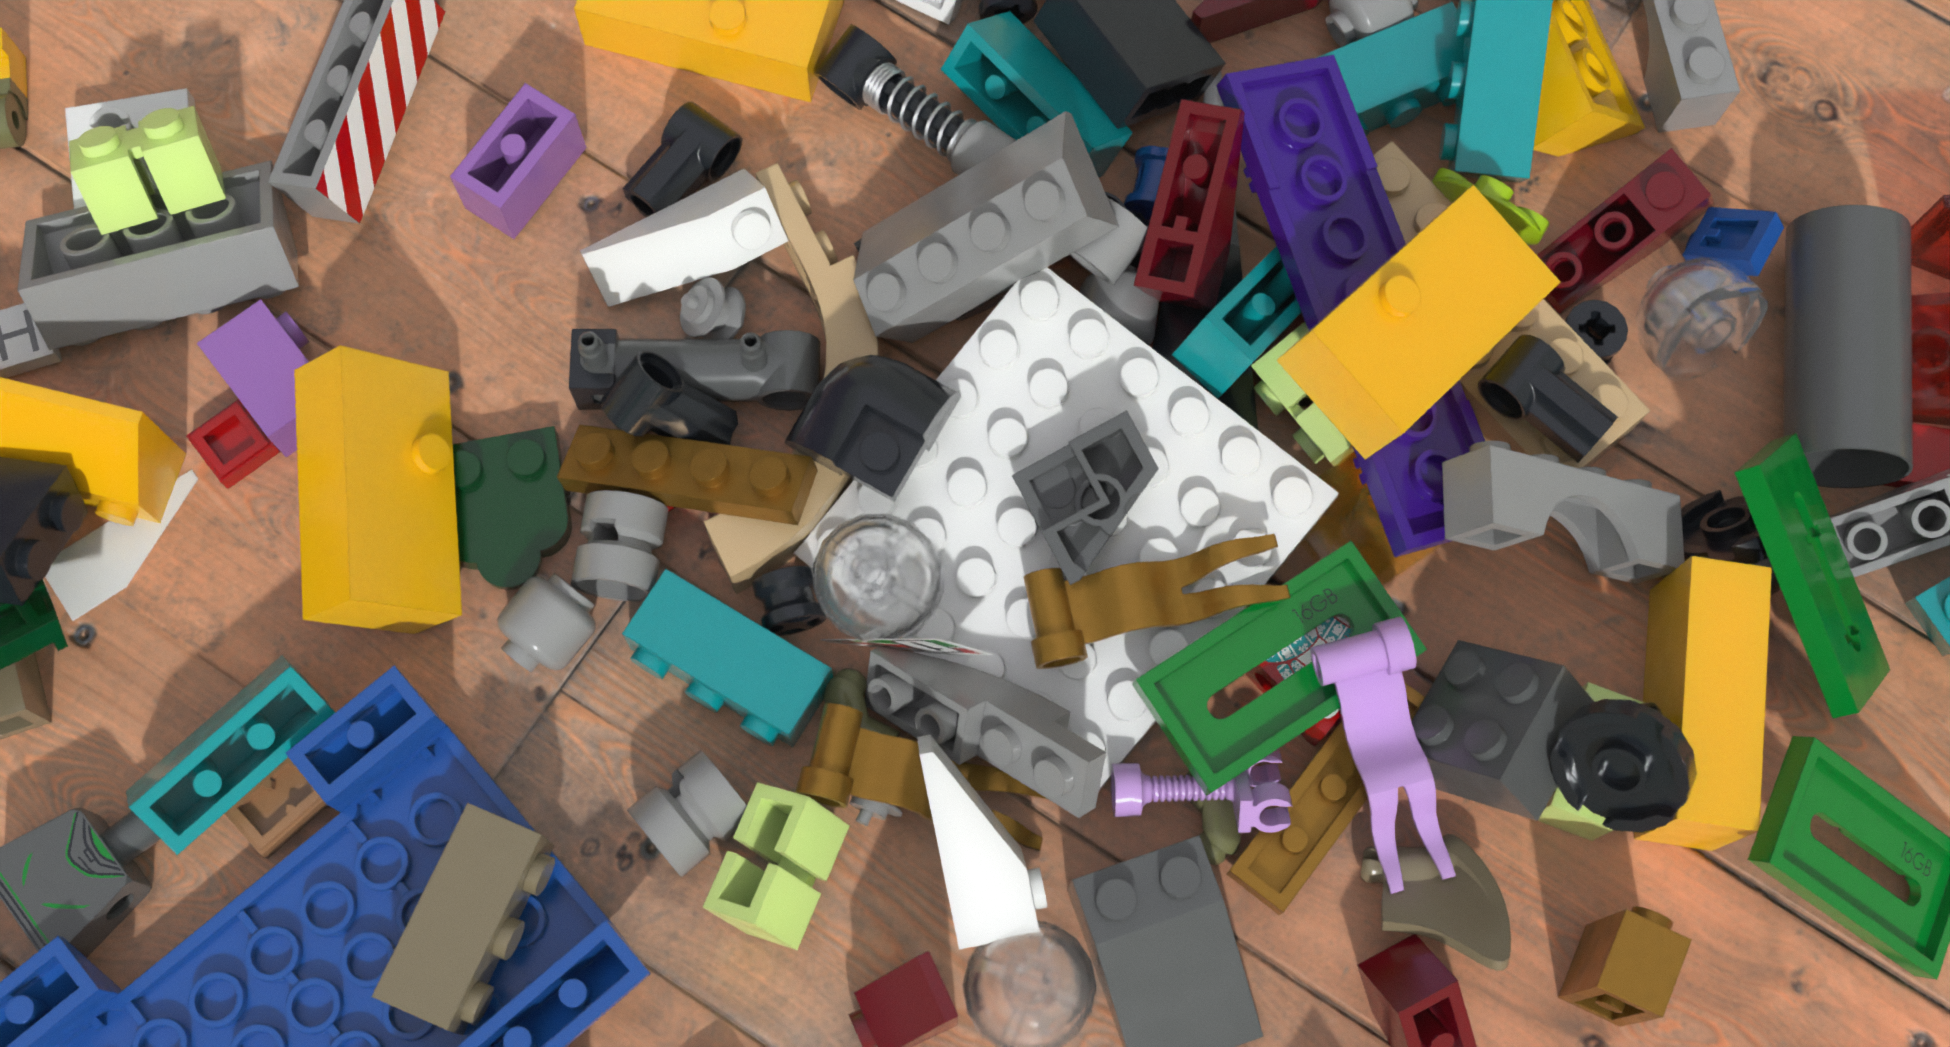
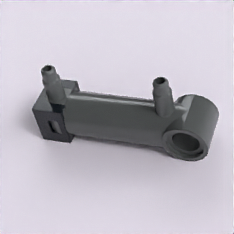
(769, 369)

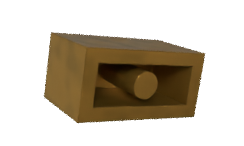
(1626, 967)

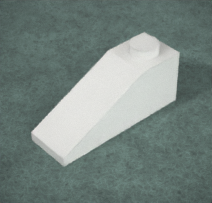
(687, 240)
(979, 858)

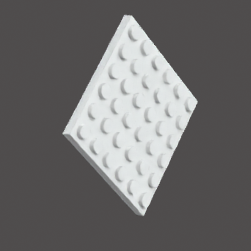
(1029, 385)

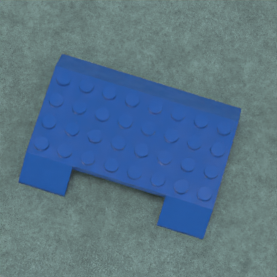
(317, 930)

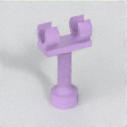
(1134, 789)

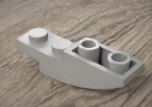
(1896, 524)
(987, 718)

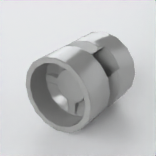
(620, 536)
(689, 813)

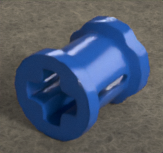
(1150, 165)

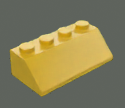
(1582, 87)
(111, 451)

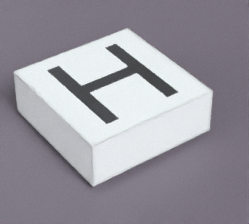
(22, 344)

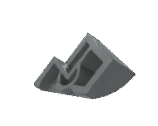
(1087, 490)

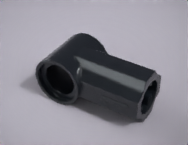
(691, 150)
(1532, 386)
(656, 399)

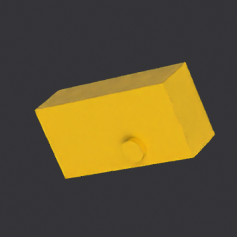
(737, 41)
(1419, 323)
(376, 492)
(1710, 681)

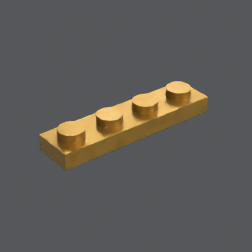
(690, 473)
(1323, 805)

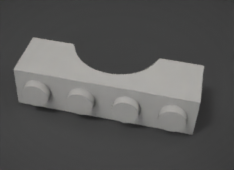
(1688, 64)
(1507, 497)

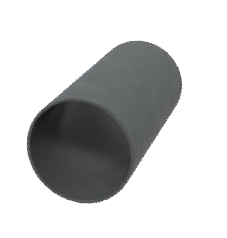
(1849, 344)

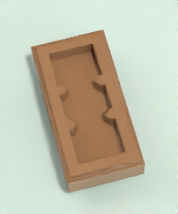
(276, 809)

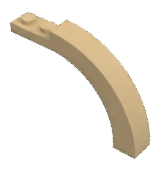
(759, 546)

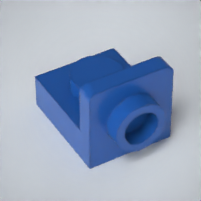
(1736, 237)

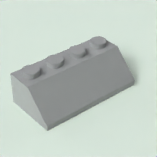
(982, 232)
(158, 270)

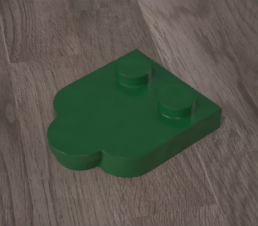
(510, 505)

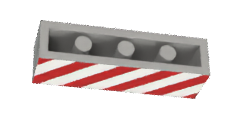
(355, 105)

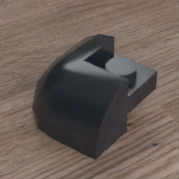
(873, 421)

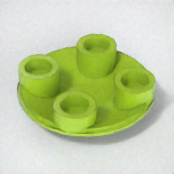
(1525, 222)

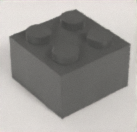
(1495, 726)

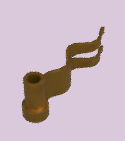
(1135, 599)
(889, 771)

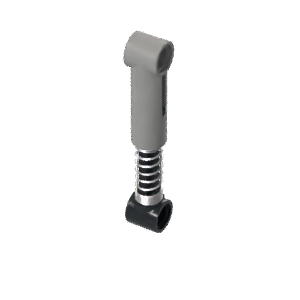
(866, 75)

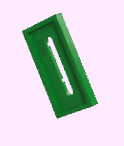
(1813, 574)
(1182, 684)
(1826, 785)

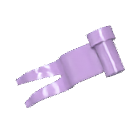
(1382, 736)

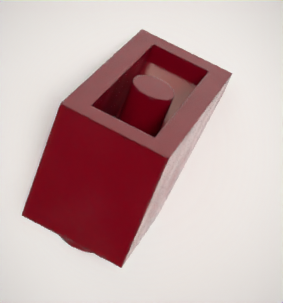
(1415, 997)
(904, 1006)

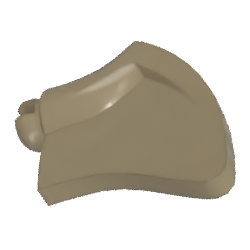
(1456, 911)

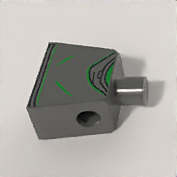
(75, 877)

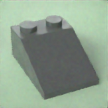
(1166, 950)

